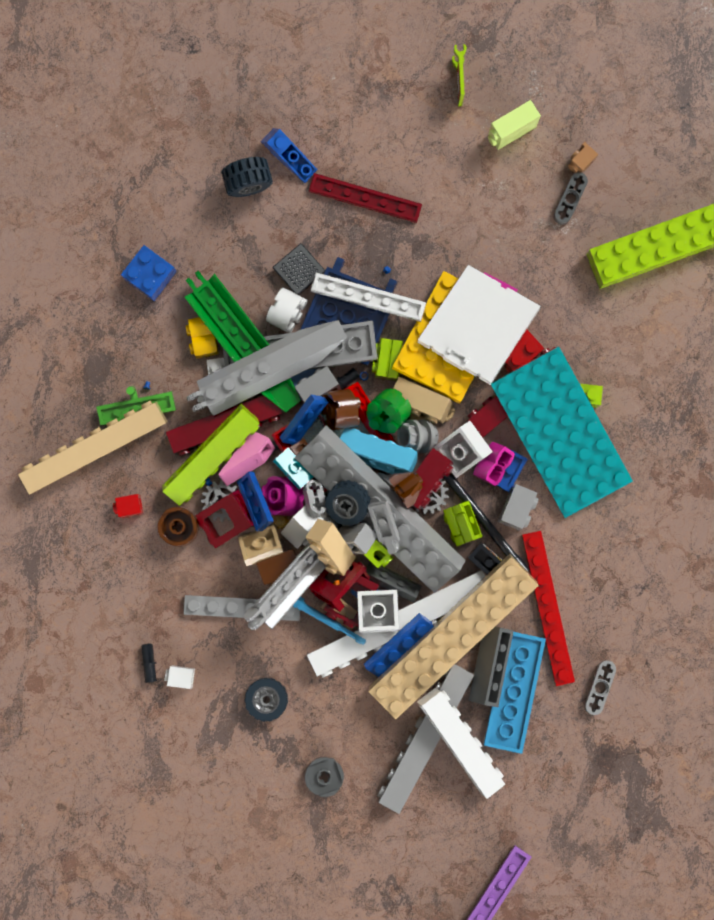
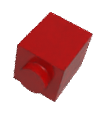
(128, 506)

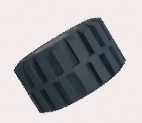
(247, 176)

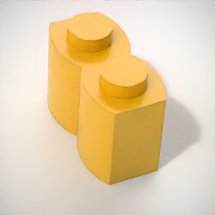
(203, 341)

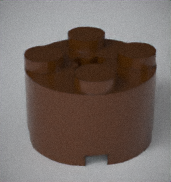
(341, 409)
(169, 520)

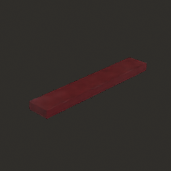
(365, 198)

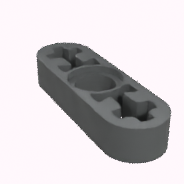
(571, 184)

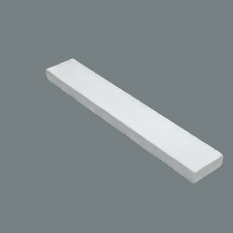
(368, 297)

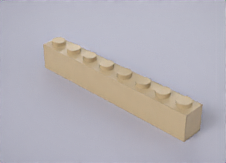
(93, 447)

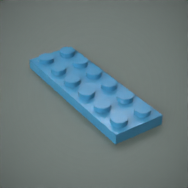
(510, 720)

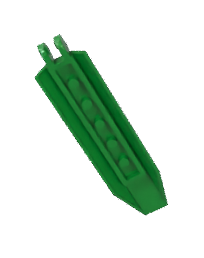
(235, 331)

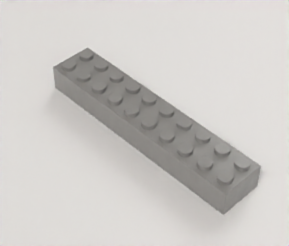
(419, 544)

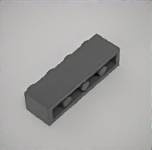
(491, 667)

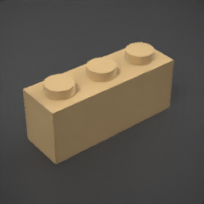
(424, 401)
(330, 547)

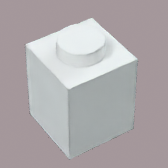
(180, 677)

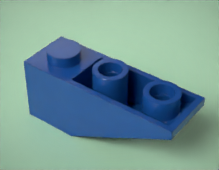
(288, 154)

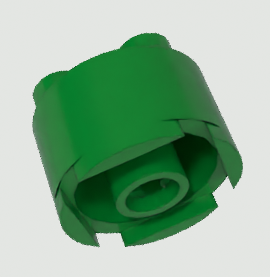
(388, 411)

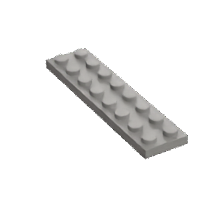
(356, 348)

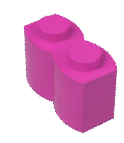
(493, 466)

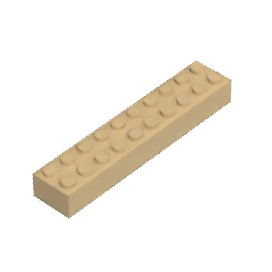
(453, 636)

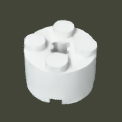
(286, 310)

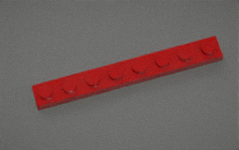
(548, 609)

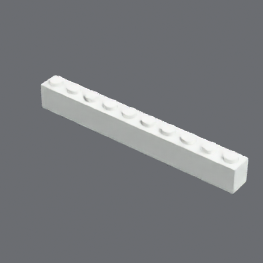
(433, 606)

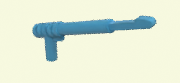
(300, 605)

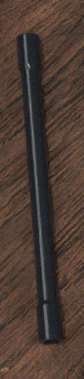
(483, 520)

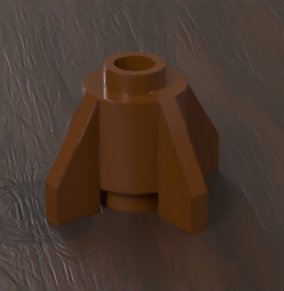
(406, 486)

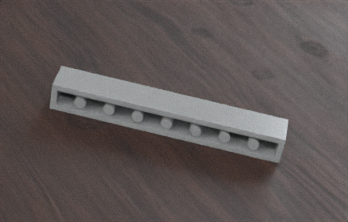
(420, 745)

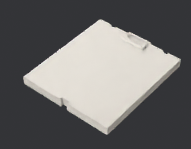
(478, 324)

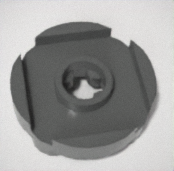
(318, 786)

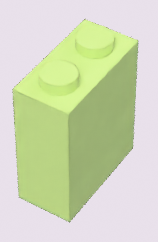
(513, 125)

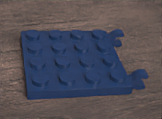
(328, 309)

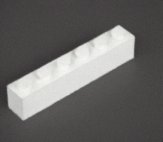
(461, 743)

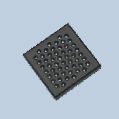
(298, 269)

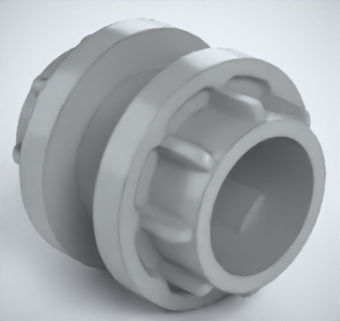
(418, 435)

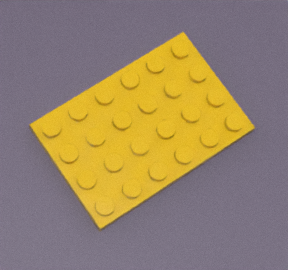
(424, 364)

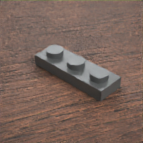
(392, 581)

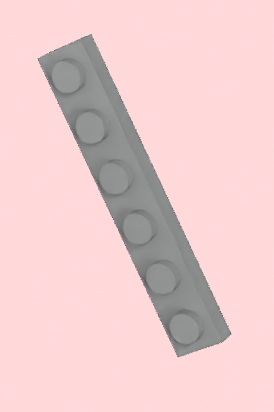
(226, 607)

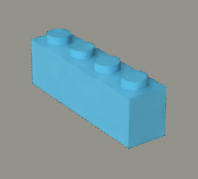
(380, 453)

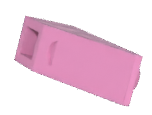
(247, 458)

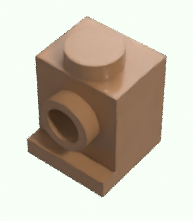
(582, 159)

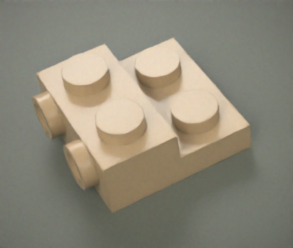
(260, 545)

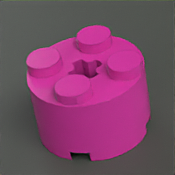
(282, 496)

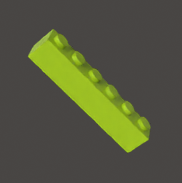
(210, 455)

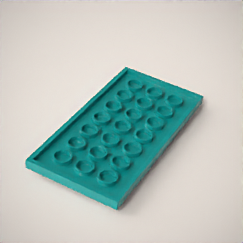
(561, 432)

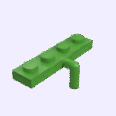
(116, 410)

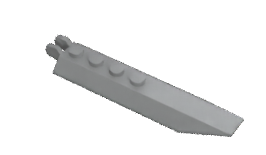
(267, 367)
(286, 588)

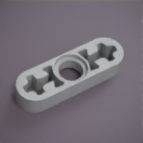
(590, 699)

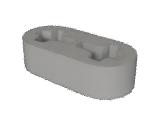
(312, 498)

